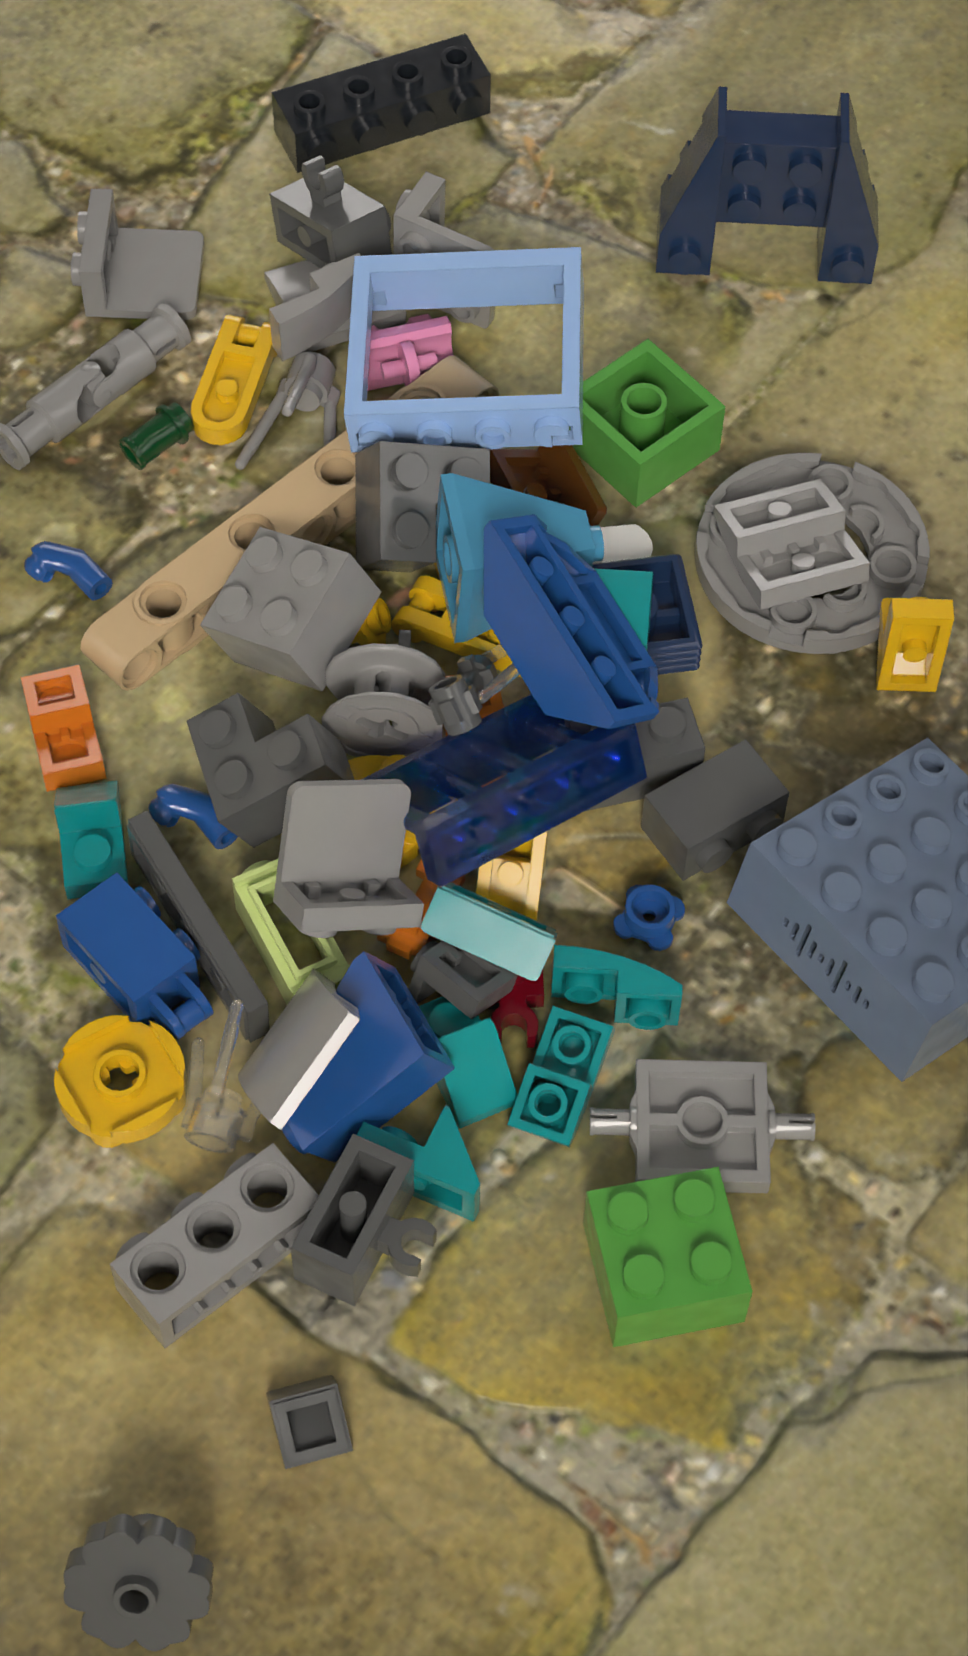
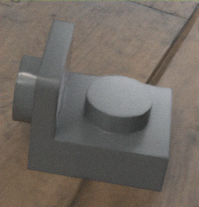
(459, 977)

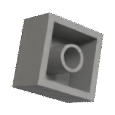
(290, 607)

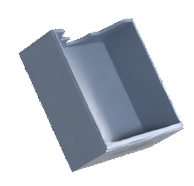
(879, 893)

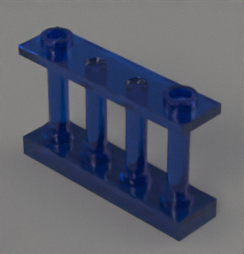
(518, 805)

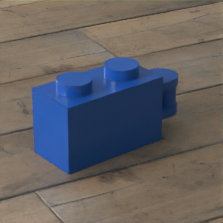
(135, 956)

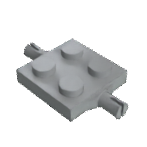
(703, 1118)

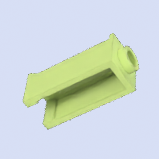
(251, 894)

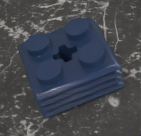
(674, 630)

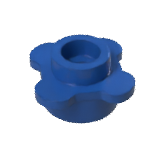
(653, 901)

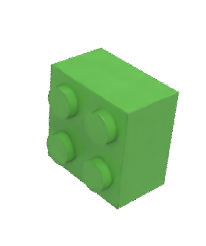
(647, 423)
(666, 1256)

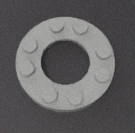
(837, 623)

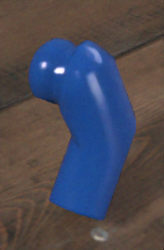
(71, 561)
(180, 801)

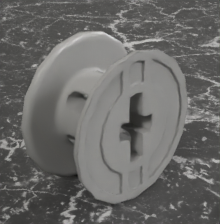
(364, 710)

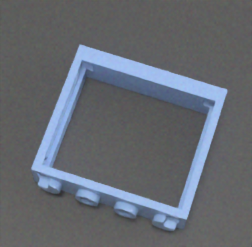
(462, 282)

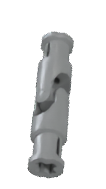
(97, 382)

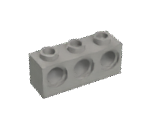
(207, 1275)

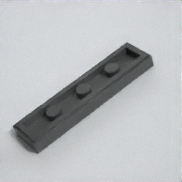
(194, 917)

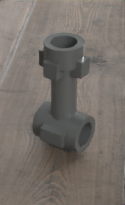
(456, 697)

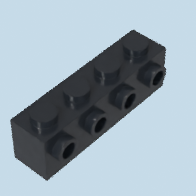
(382, 102)

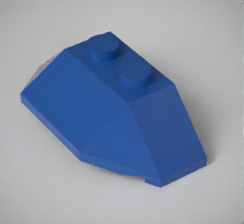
(564, 628)

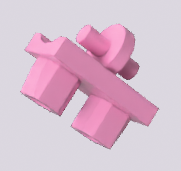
(407, 350)

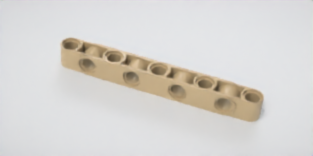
(307, 503)

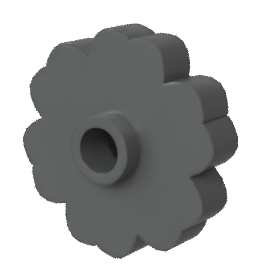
(138, 1581)

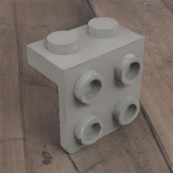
(421, 229)
(134, 268)
(345, 858)

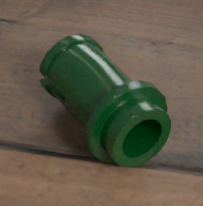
(157, 435)

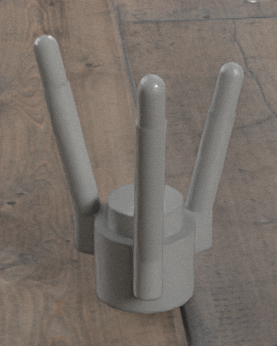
(304, 389)

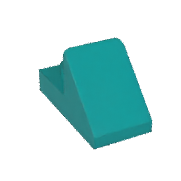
(90, 835)
(481, 1075)
(441, 1167)

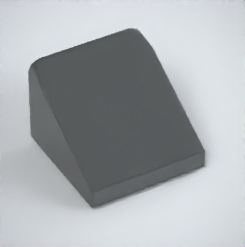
(309, 1421)

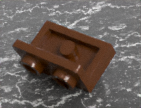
(548, 474)

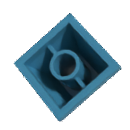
(463, 513)

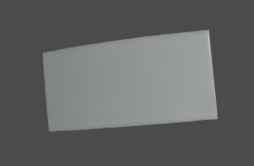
(315, 315)

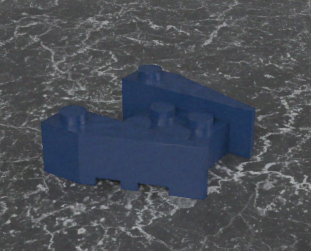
(772, 173)

